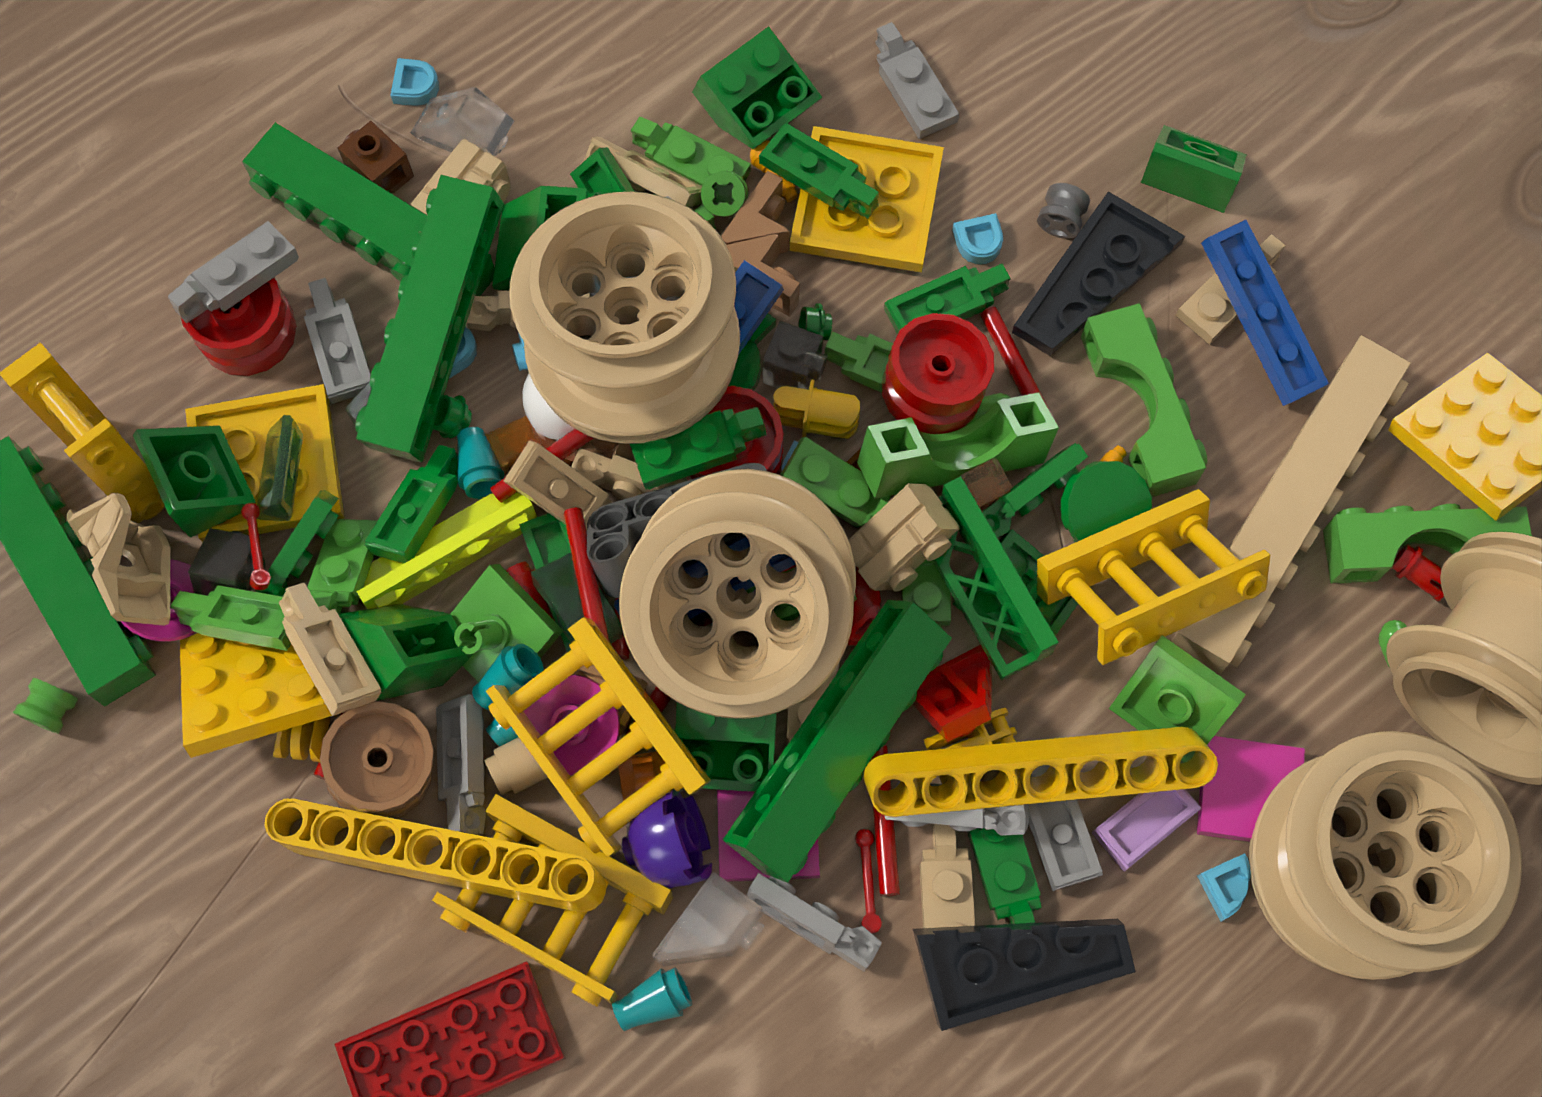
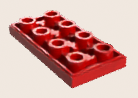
(456, 1043)

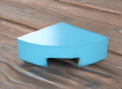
(1227, 885)

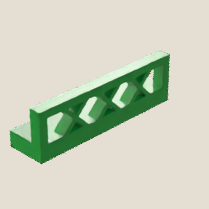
(1003, 583)

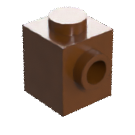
(376, 157)

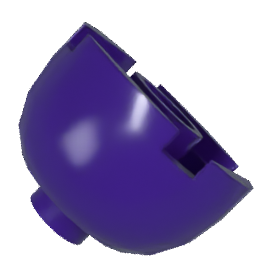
(669, 842)

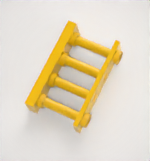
(84, 430)
(1141, 539)
(617, 690)
(640, 898)

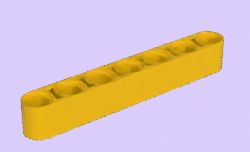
(1059, 783)
(453, 867)

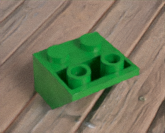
(756, 90)
(521, 219)
(406, 647)
(729, 750)

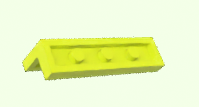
(447, 550)

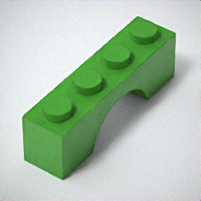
(1125, 349)
(1012, 431)
(1365, 544)

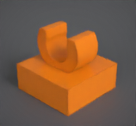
(639, 771)

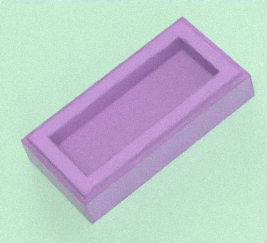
(1144, 824)

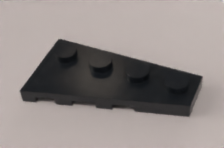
(1098, 267)
(1009, 966)

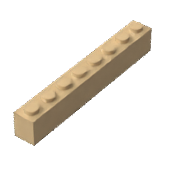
(1300, 492)

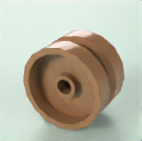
(373, 732)

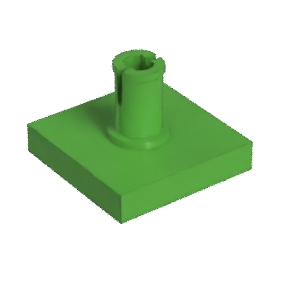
(498, 616)
(1176, 692)

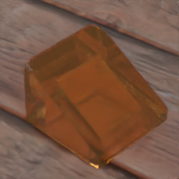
(511, 440)
(987, 482)

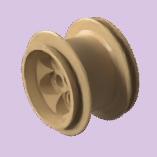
(649, 359)
(704, 663)
(1481, 670)
(1429, 786)

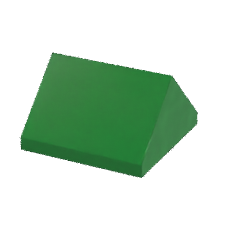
(1194, 168)
(194, 475)

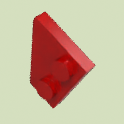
(957, 694)

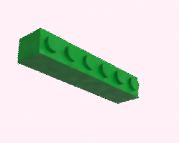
(339, 201)
(429, 318)
(61, 580)
(838, 740)

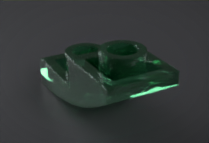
(560, 590)

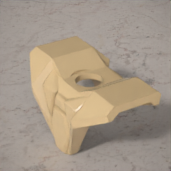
(131, 592)

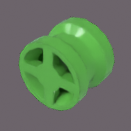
(735, 193)
(45, 705)

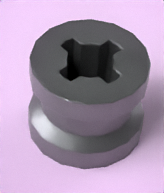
(1063, 210)

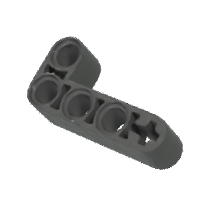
(620, 525)

